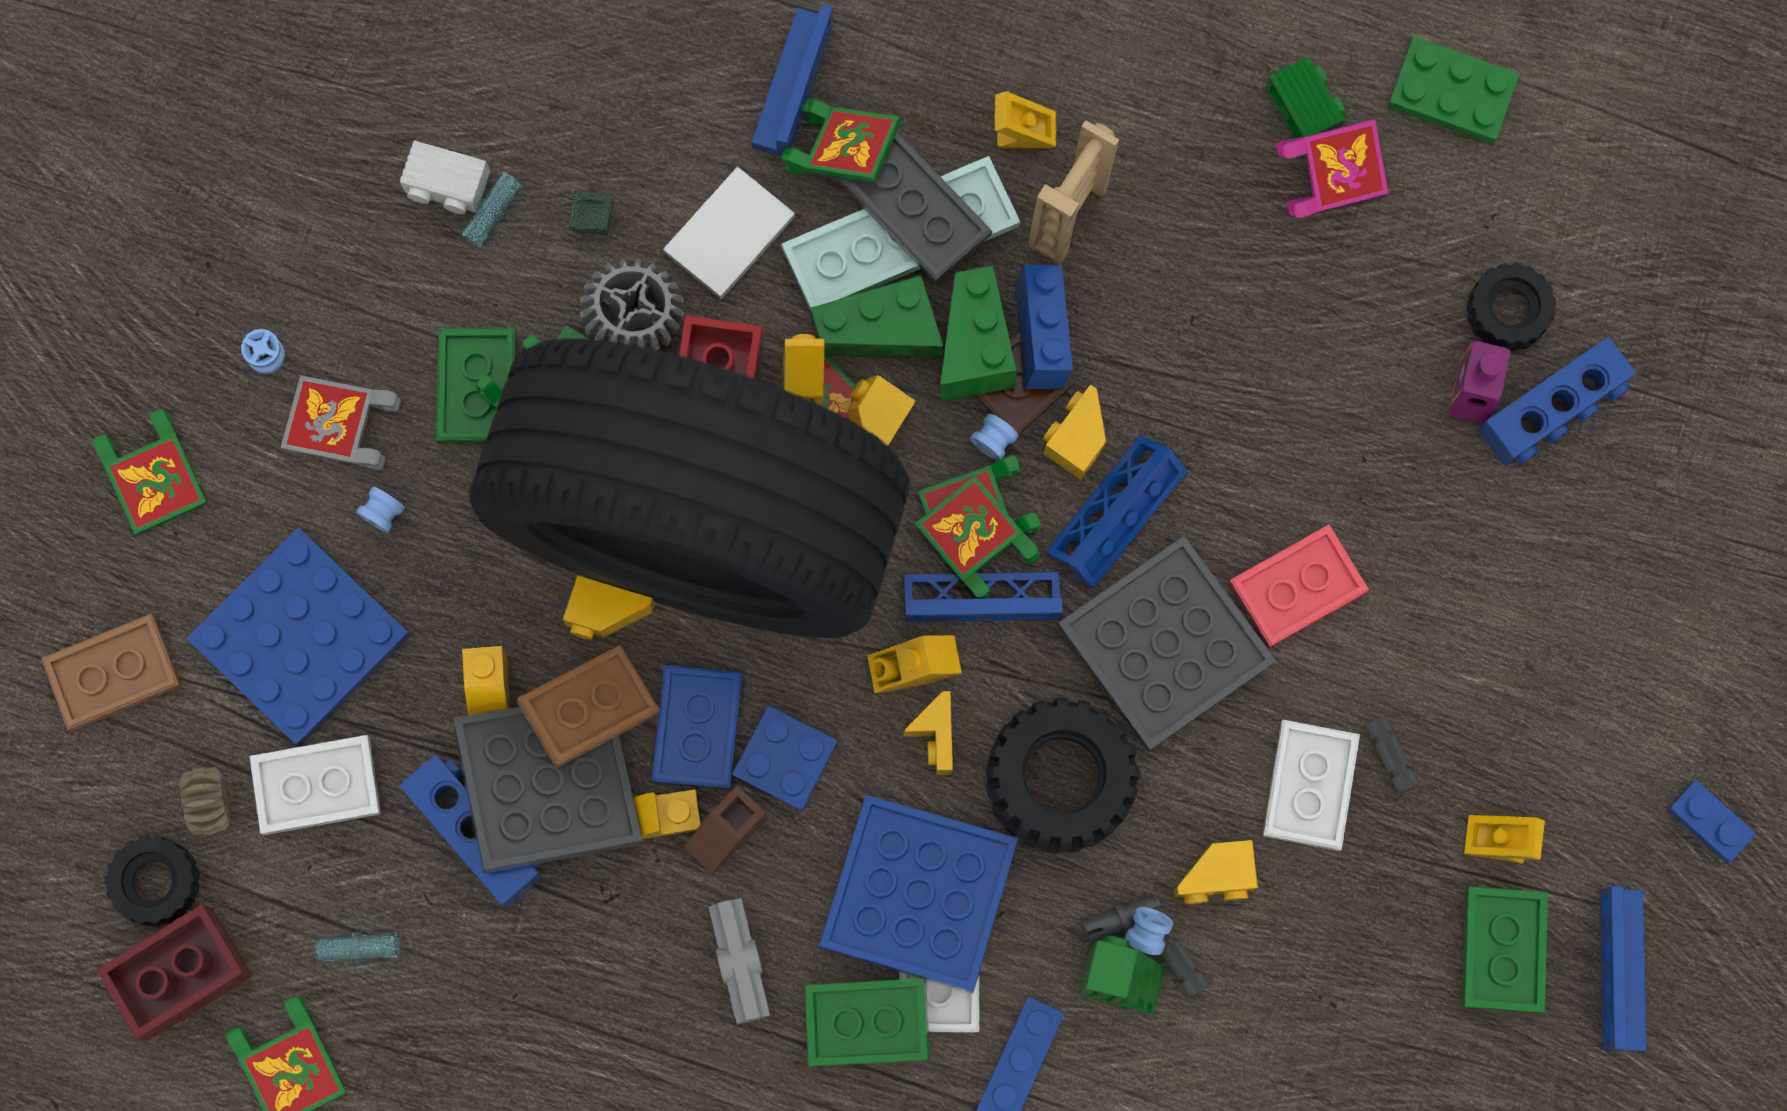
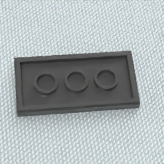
(920, 211)

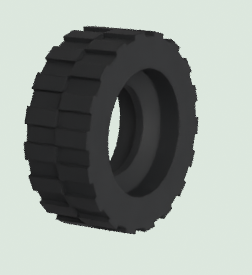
(1516, 278)
(130, 859)

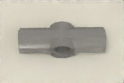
(739, 961)

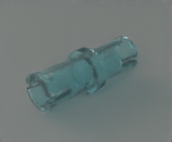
(491, 209)
(357, 947)

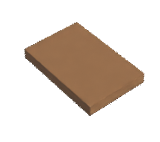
(111, 672)
(588, 706)

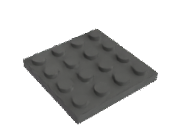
(1166, 643)
(536, 812)

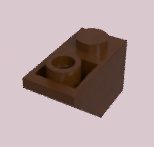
(725, 829)

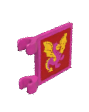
(1341, 165)

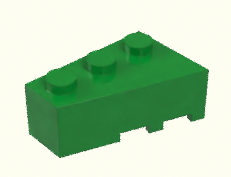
(880, 322)
(977, 340)
(1121, 975)

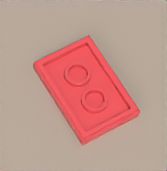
(1298, 586)

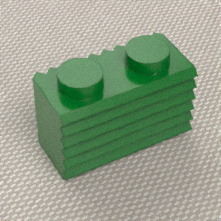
(1304, 99)

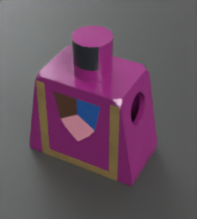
(1481, 377)

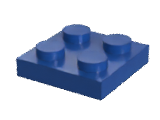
(784, 758)

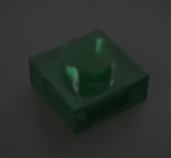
(591, 213)

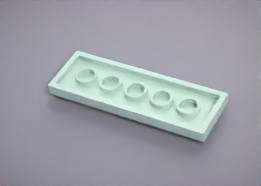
(860, 255)

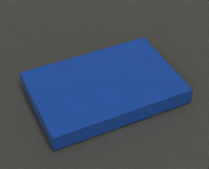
(697, 727)

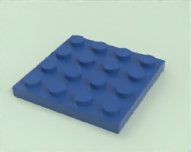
(298, 637)
(919, 893)

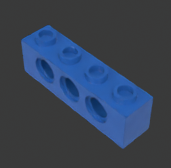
(1601, 363)
(425, 789)

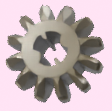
(204, 801)

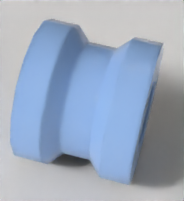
(257, 345)
(994, 437)
(380, 509)
(1149, 930)

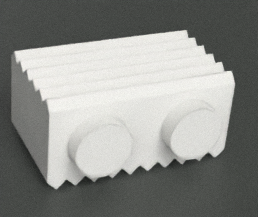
(444, 177)

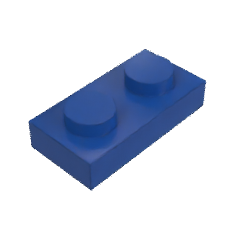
(1711, 821)

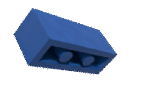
(1043, 327)

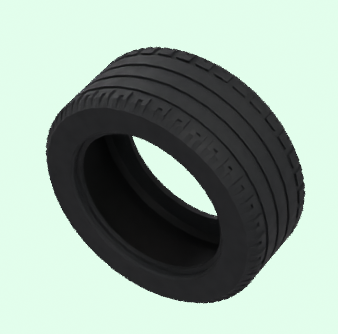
(691, 486)

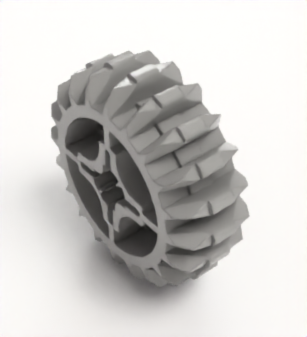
(607, 292)

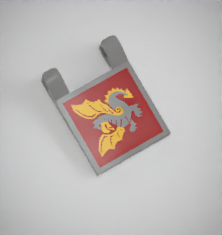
(331, 421)

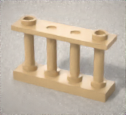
(1058, 207)

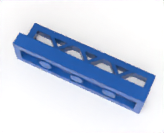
(793, 80)
(1123, 512)
(983, 609)
(1622, 969)

